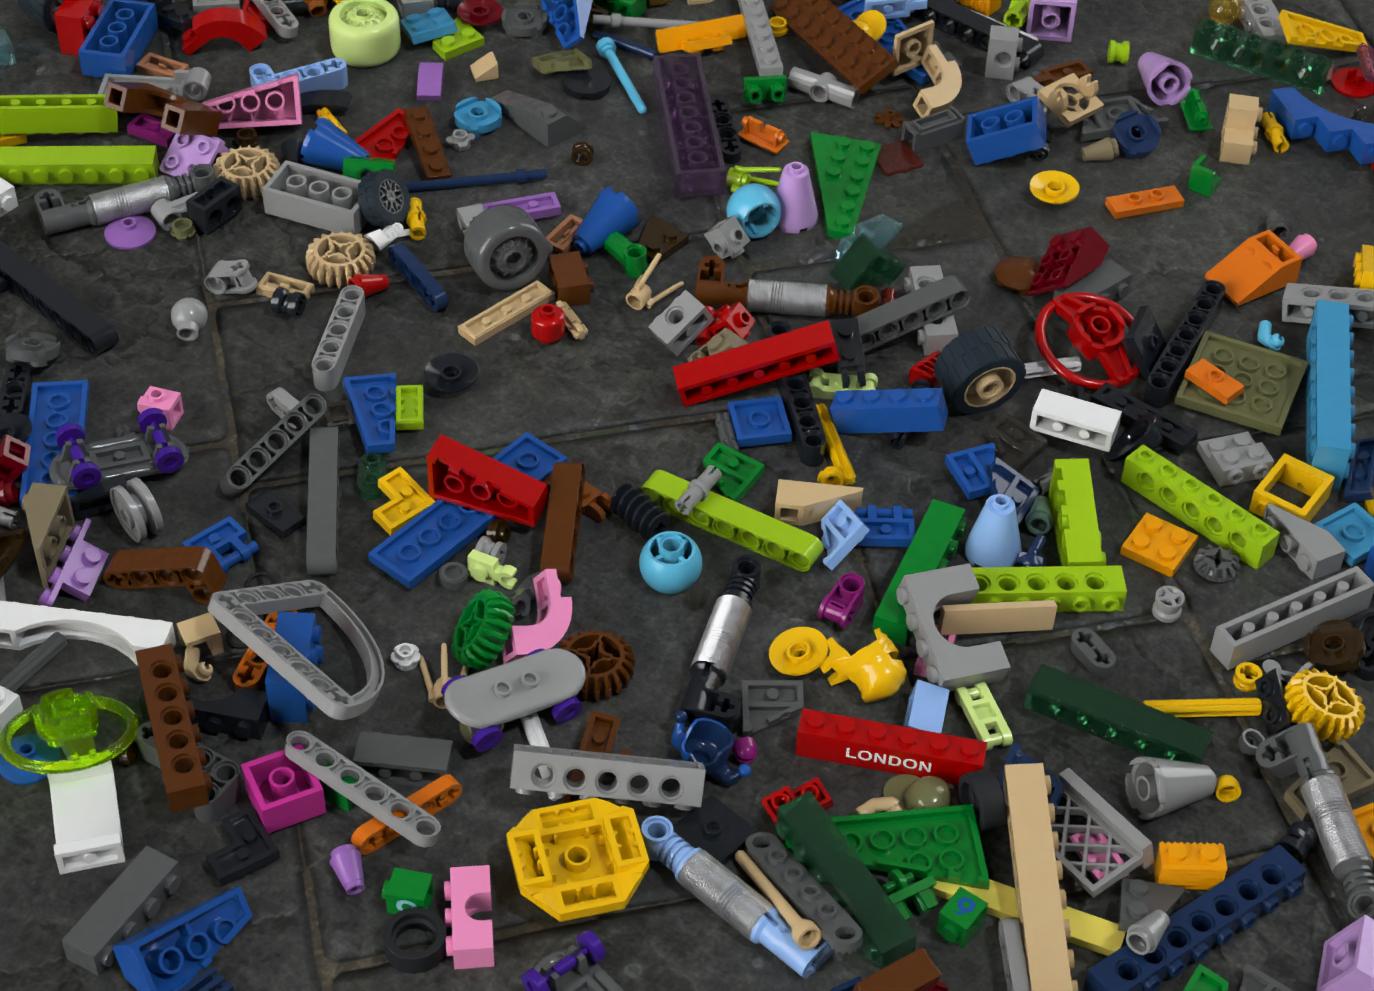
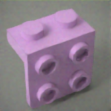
(190, 151)

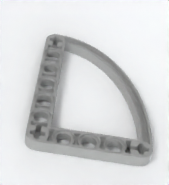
(239, 611)

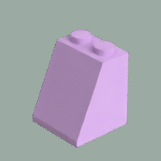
(1051, 19)
(1349, 959)

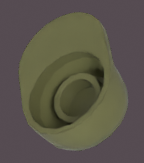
(918, 792)

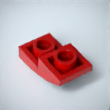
(785, 795)

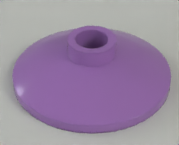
(130, 232)

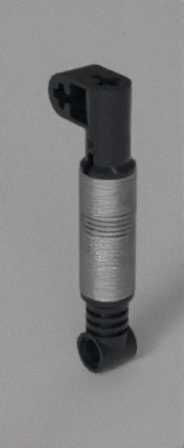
(720, 646)

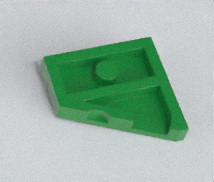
(737, 471)

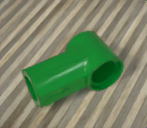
(630, 255)

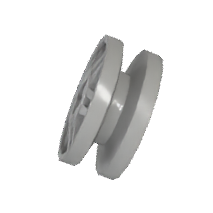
(136, 509)

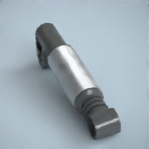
(117, 203)
(1328, 809)

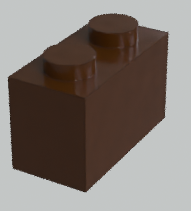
(570, 278)

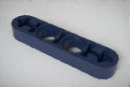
(418, 277)

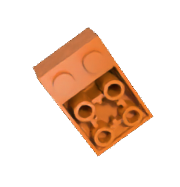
(1256, 268)

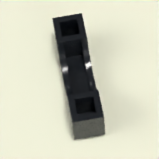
(240, 714)

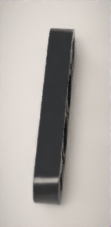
(726, 130)

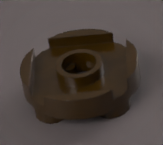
(1345, 657)

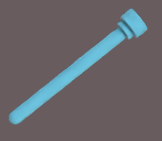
(607, 49)

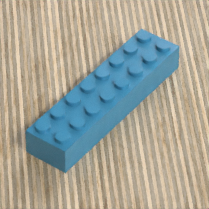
(1329, 390)

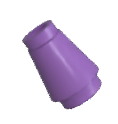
(348, 867)

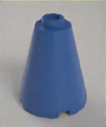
(329, 145)
(607, 215)

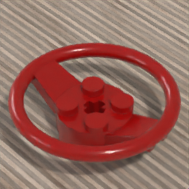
(1094, 332)

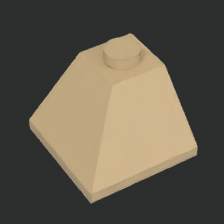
(911, 46)

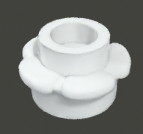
(405, 656)

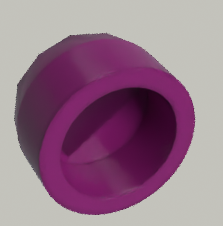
(745, 750)

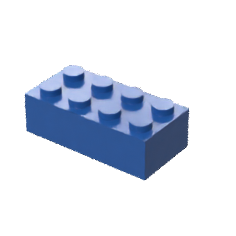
(118, 38)

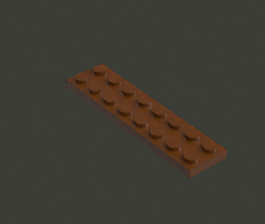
(837, 41)

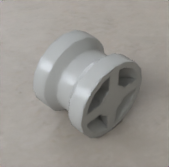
(491, 548)
(1168, 604)

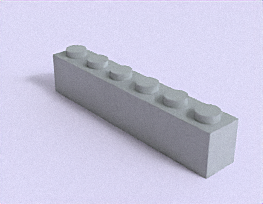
(1291, 617)

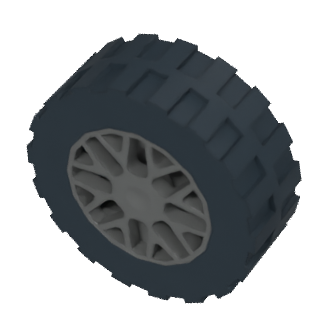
(383, 198)

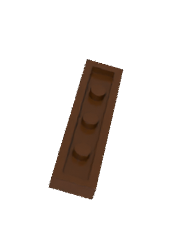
(426, 143)

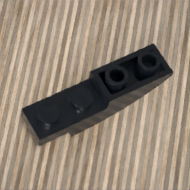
(172, 17)

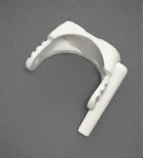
(384, 237)

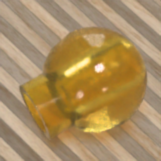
(1224, 11)

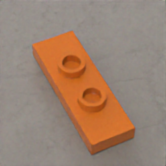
(1144, 202)

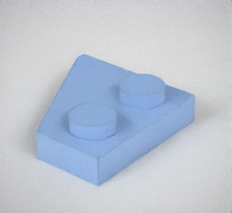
(841, 533)

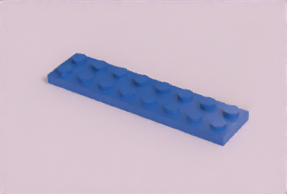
(447, 527)

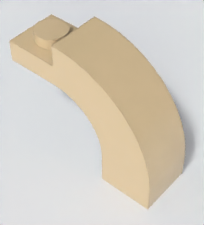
(946, 82)

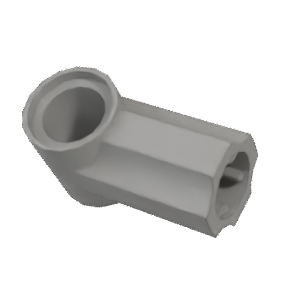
(166, 211)

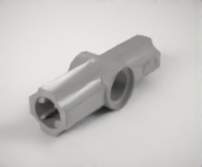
(823, 87)

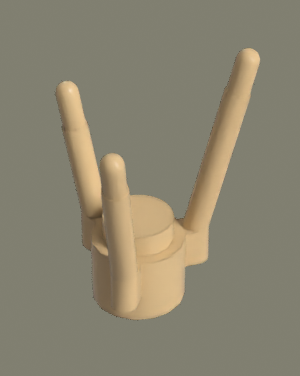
(641, 293)
(434, 691)

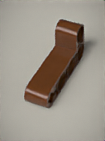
(167, 567)

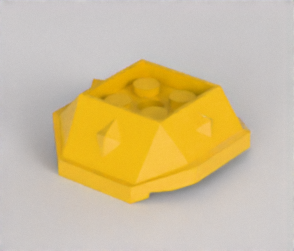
(582, 831)

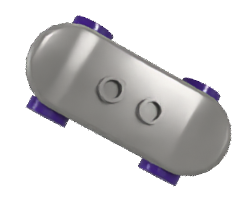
(515, 691)

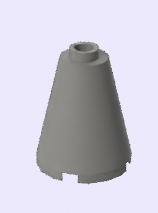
(1166, 785)

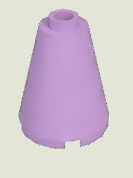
(1164, 78)
(796, 199)

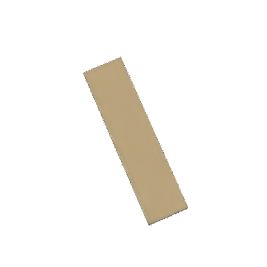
(505, 313)
(997, 617)

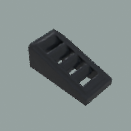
(99, 492)

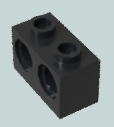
(214, 205)

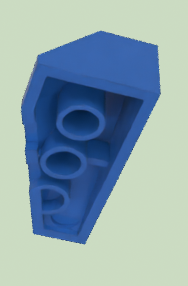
(568, 18)
(183, 945)

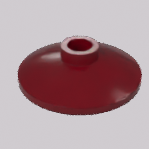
(479, 12)

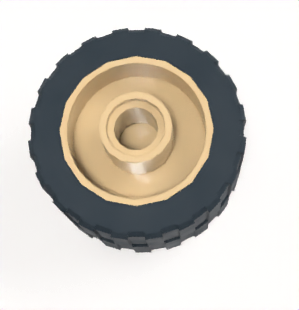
(979, 370)

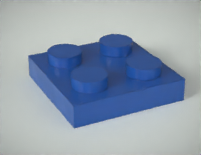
(759, 421)

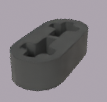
(1091, 653)

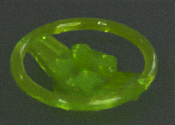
(70, 723)

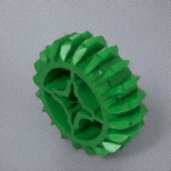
(483, 629)

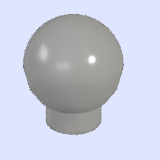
(189, 318)

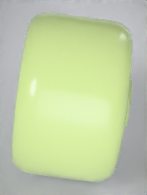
(364, 32)

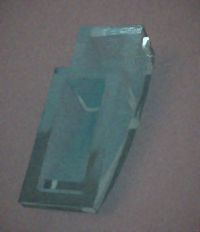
(879, 228)

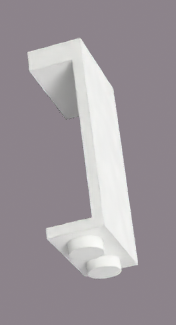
(86, 819)

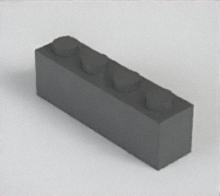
(122, 910)

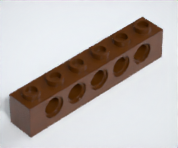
(172, 728)

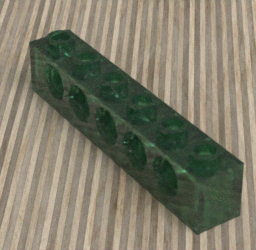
(1245, 52)

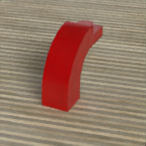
(226, 23)

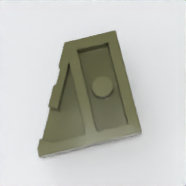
(562, 61)

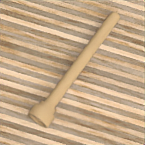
(804, 931)

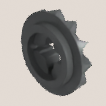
(1205, 566)

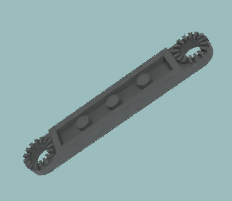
(804, 892)

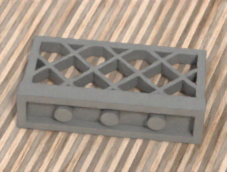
(1105, 821)

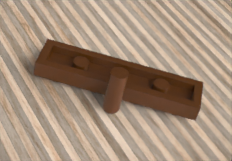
(598, 737)

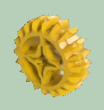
(1325, 704)

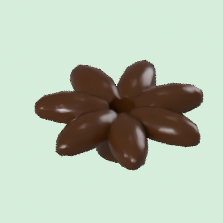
(889, 118)

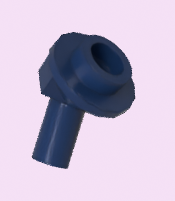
(1032, 557)

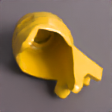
(870, 668)

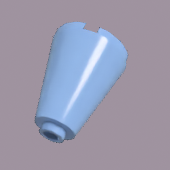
(995, 535)

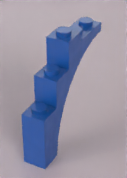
(1333, 132)

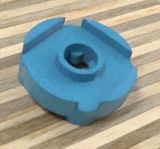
(478, 116)

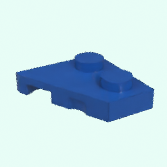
(972, 469)

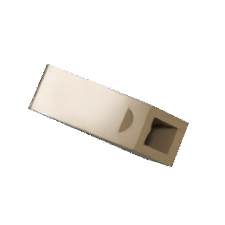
(809, 502)

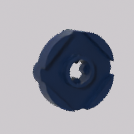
(1131, 145)

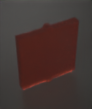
(897, 158)

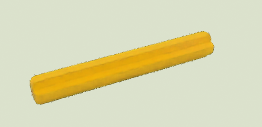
(835, 447)
(1208, 707)

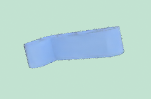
(323, 75)

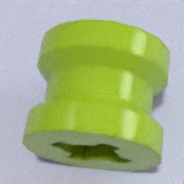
(1118, 52)

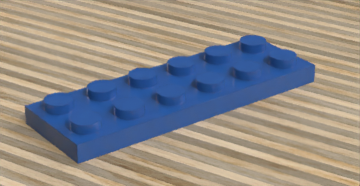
(50, 408)

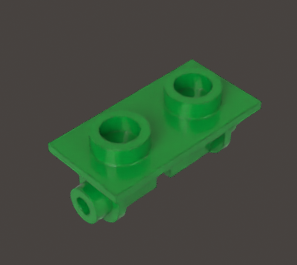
(1195, 111)

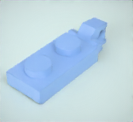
(895, 8)

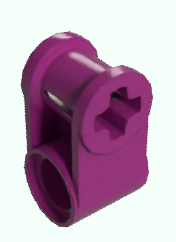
(843, 600)

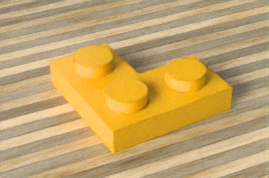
(406, 502)

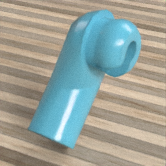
(1264, 336)

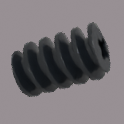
(640, 511)

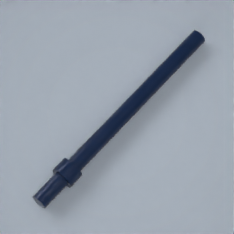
(520, 176)

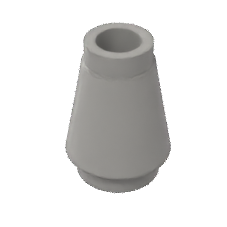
(1146, 933)

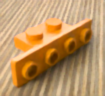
(701, 35)

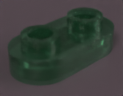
(370, 469)

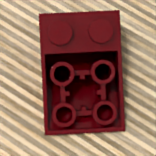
(1068, 259)

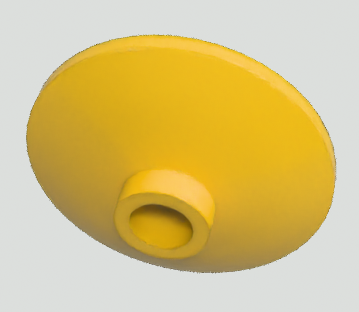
(1054, 187)
(798, 651)

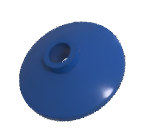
(31, 747)

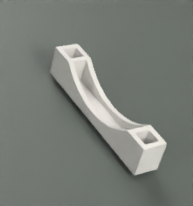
(32, 624)

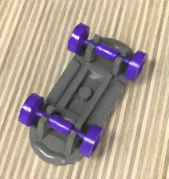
(132, 455)
(572, 969)

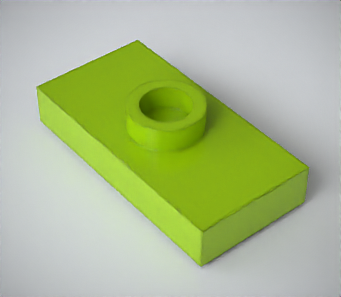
(409, 407)

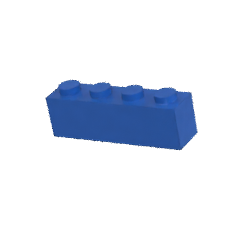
(889, 410)

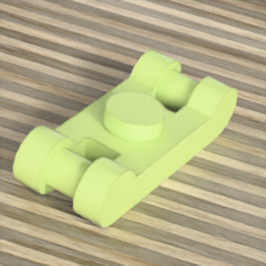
(826, 384)
(984, 715)

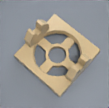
(1057, 98)

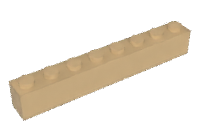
(1037, 878)

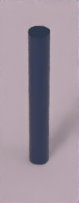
(627, 45)

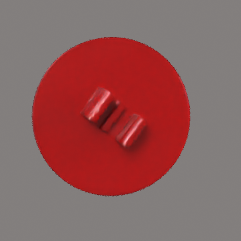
(1352, 83)

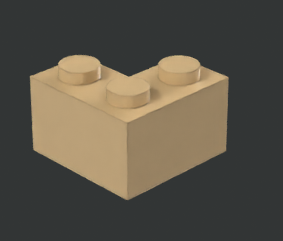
(1239, 129)

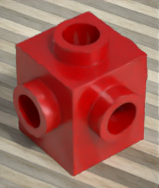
(734, 318)

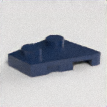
(1012, 484)

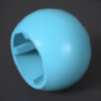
(755, 209)
(670, 562)

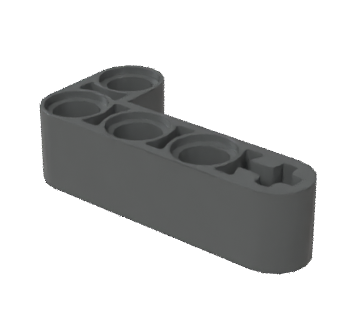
(223, 772)

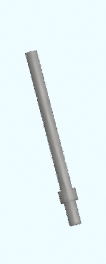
(617, 20)

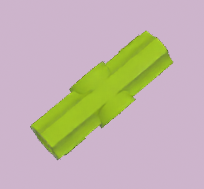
(1017, 13)

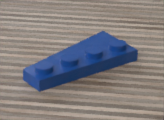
(374, 409)

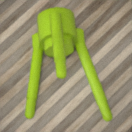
(738, 176)

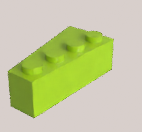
(1075, 514)

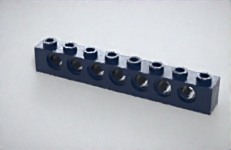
(1217, 916)

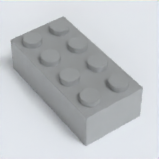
(314, 198)

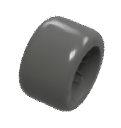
(505, 247)

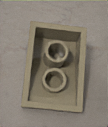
(49, 524)

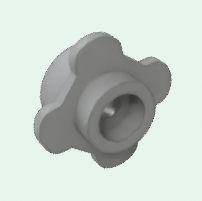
(460, 140)

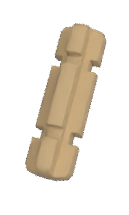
(572, 321)

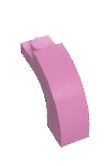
(551, 622)

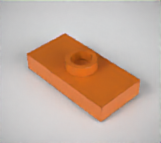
(1214, 381)

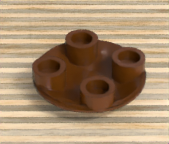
(1016, 273)

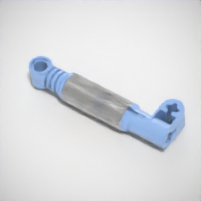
(728, 898)

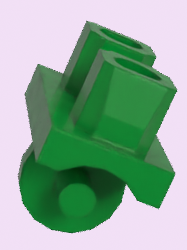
(764, 88)
(919, 892)

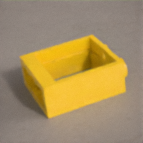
(1298, 476)

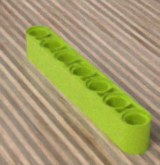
(738, 523)

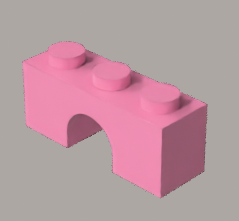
(471, 938)

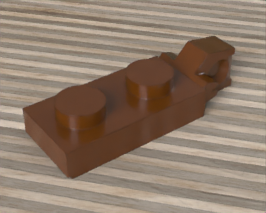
(1060, 71)

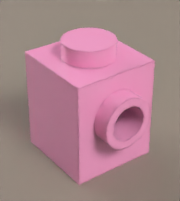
(166, 400)

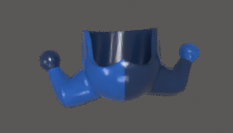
(708, 744)

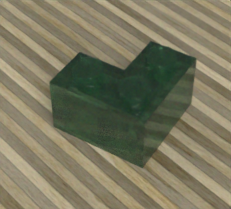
(865, 263)

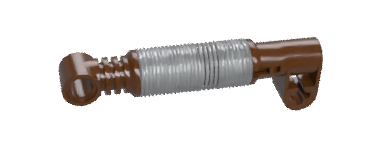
(781, 297)

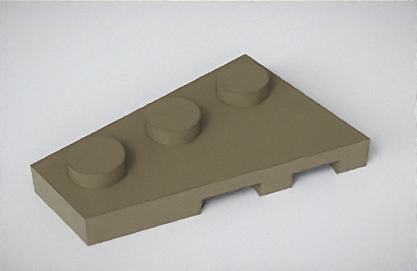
(1351, 769)

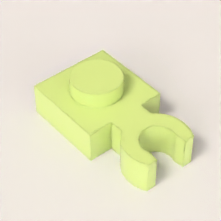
(488, 570)

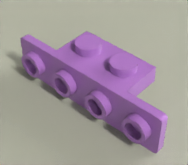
(78, 570)

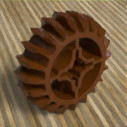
(606, 660)

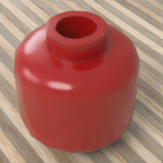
(548, 323)

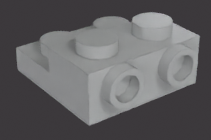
(1235, 458)

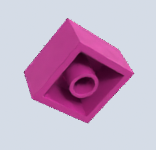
(282, 791)

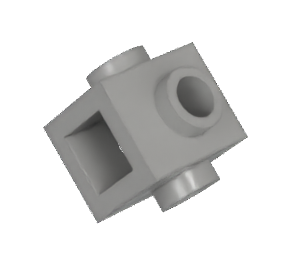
(727, 238)

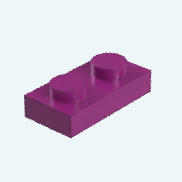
(150, 130)

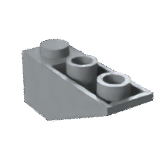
(1307, 544)

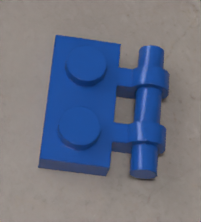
(887, 526)
(223, 537)

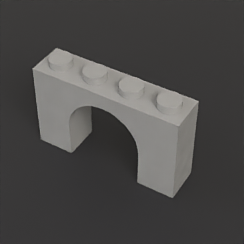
(945, 662)

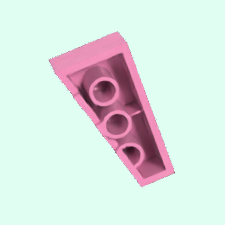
(261, 105)

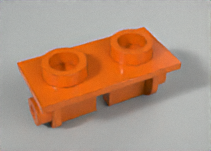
(768, 138)

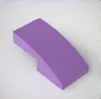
(430, 81)

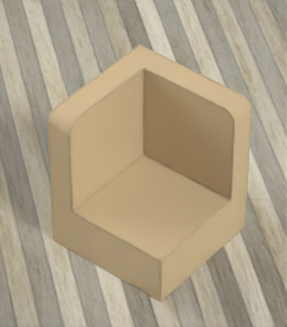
(200, 630)

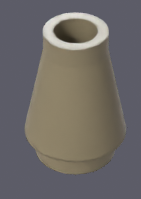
(1102, 150)

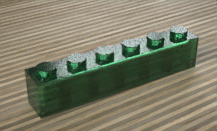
(1115, 717)
(845, 878)

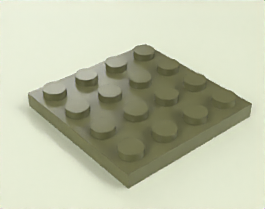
(1268, 379)

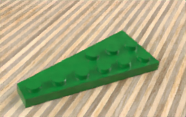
(843, 178)
(920, 842)

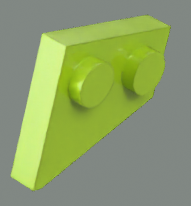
(458, 43)

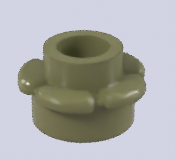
(182, 229)

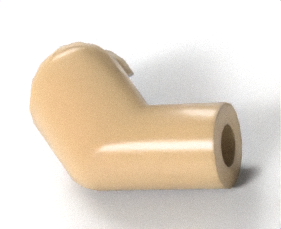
(195, 669)
(878, 805)

